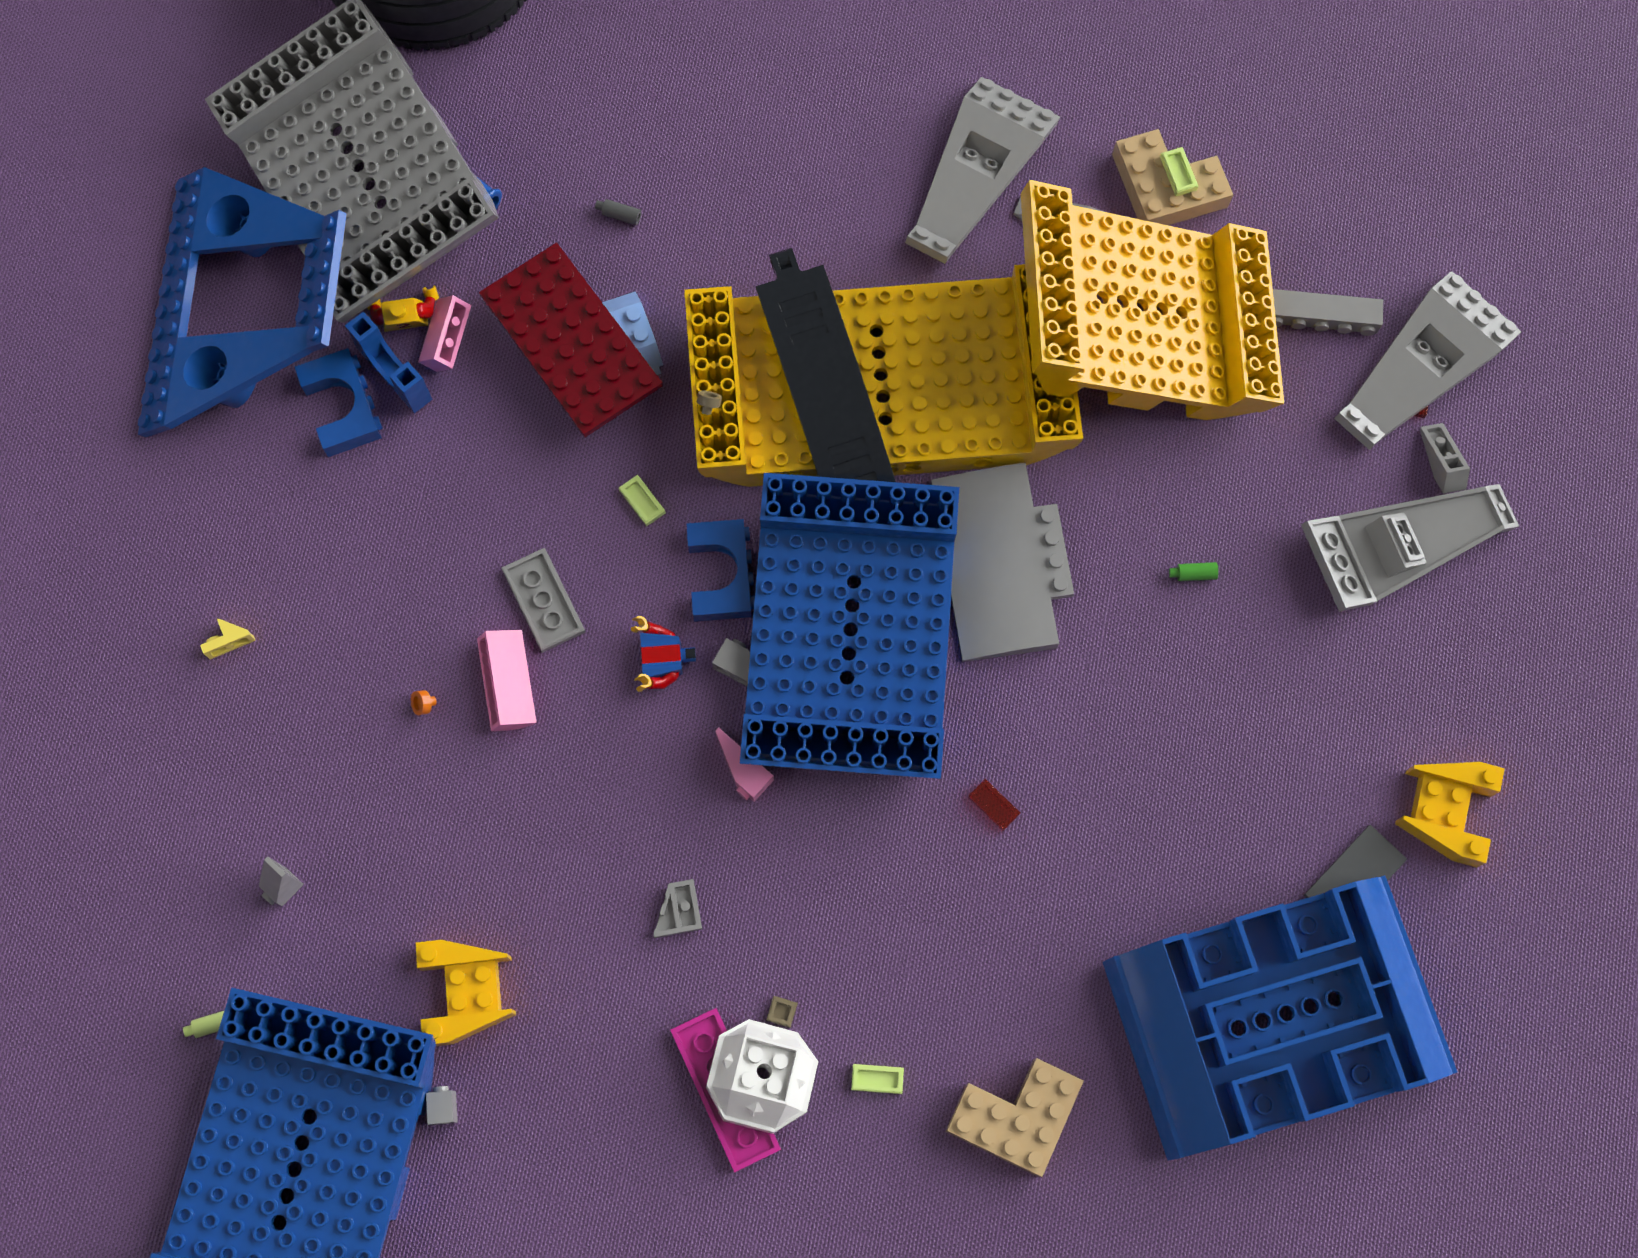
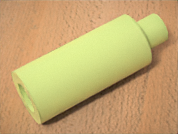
(204, 1025)

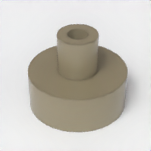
(708, 401)

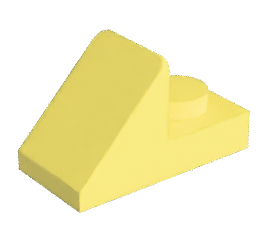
(232, 638)

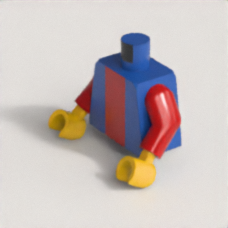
(660, 655)

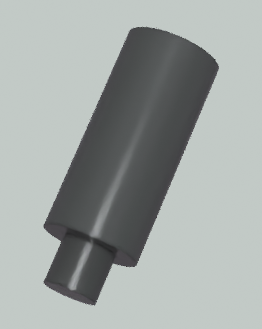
(619, 211)

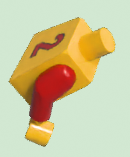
(404, 312)

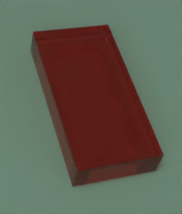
(994, 804)

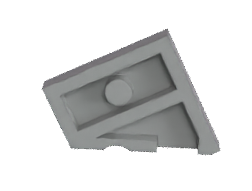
(679, 910)

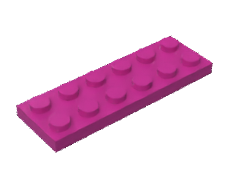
(697, 1046)

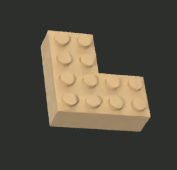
(1151, 190)
(1023, 1131)

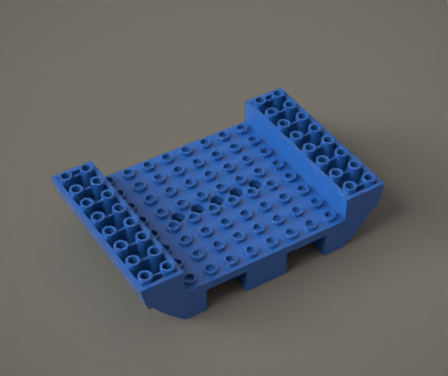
(903, 554)
(273, 1067)
(1227, 1087)

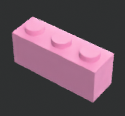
(444, 333)

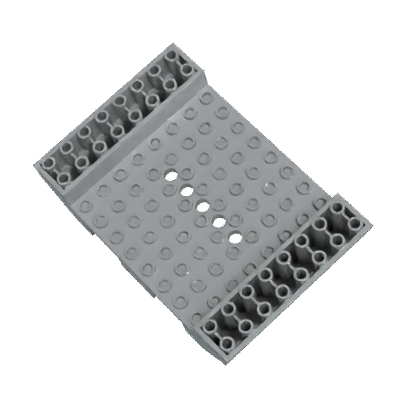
(357, 79)

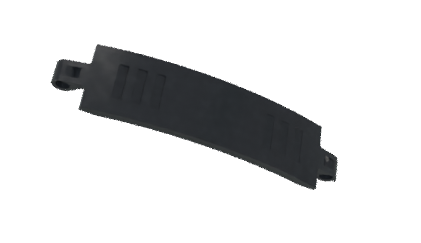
(822, 372)

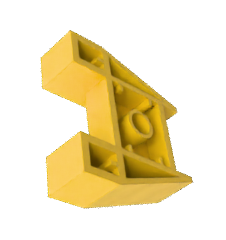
(1443, 806)
(470, 989)

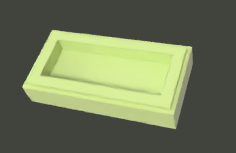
(1179, 171)
(642, 500)
(877, 1079)

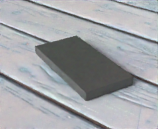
(1364, 859)

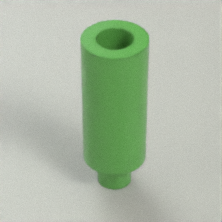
(1195, 571)

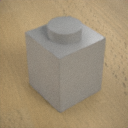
(441, 1106)

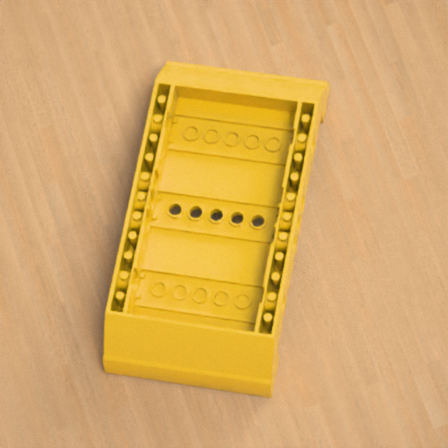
(951, 366)

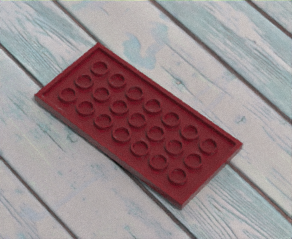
(571, 339)

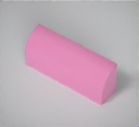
(506, 680)

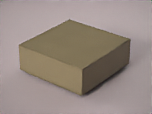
(782, 1011)

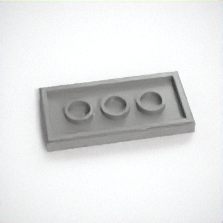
(543, 600)

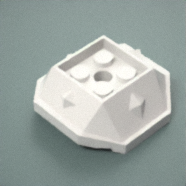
(755, 1101)

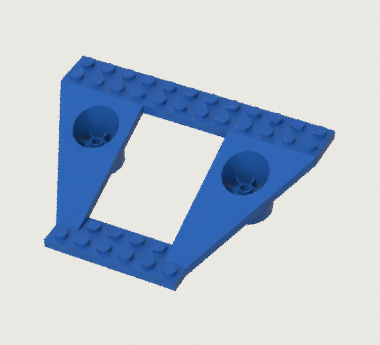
(214, 369)

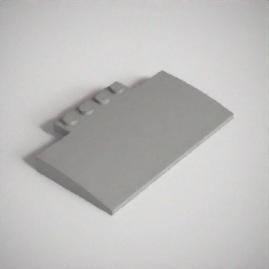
(1005, 565)

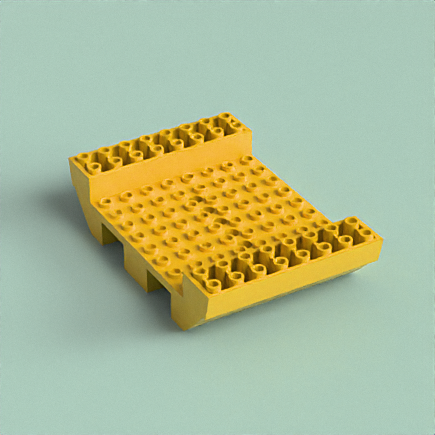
(1210, 355)

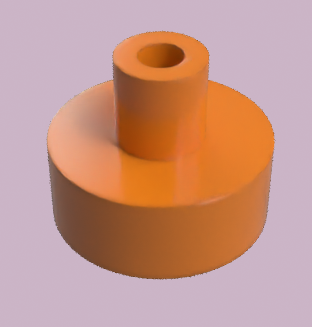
(422, 702)

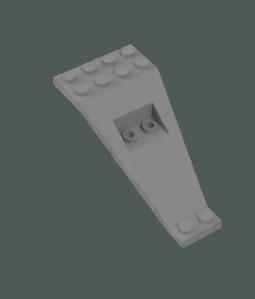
(983, 154)
(1435, 350)
(1389, 546)

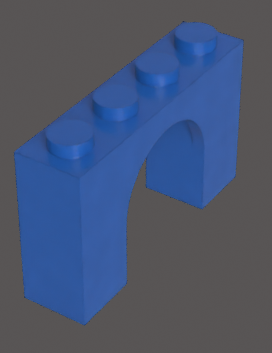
(400, 377)
(360, 425)
(731, 539)

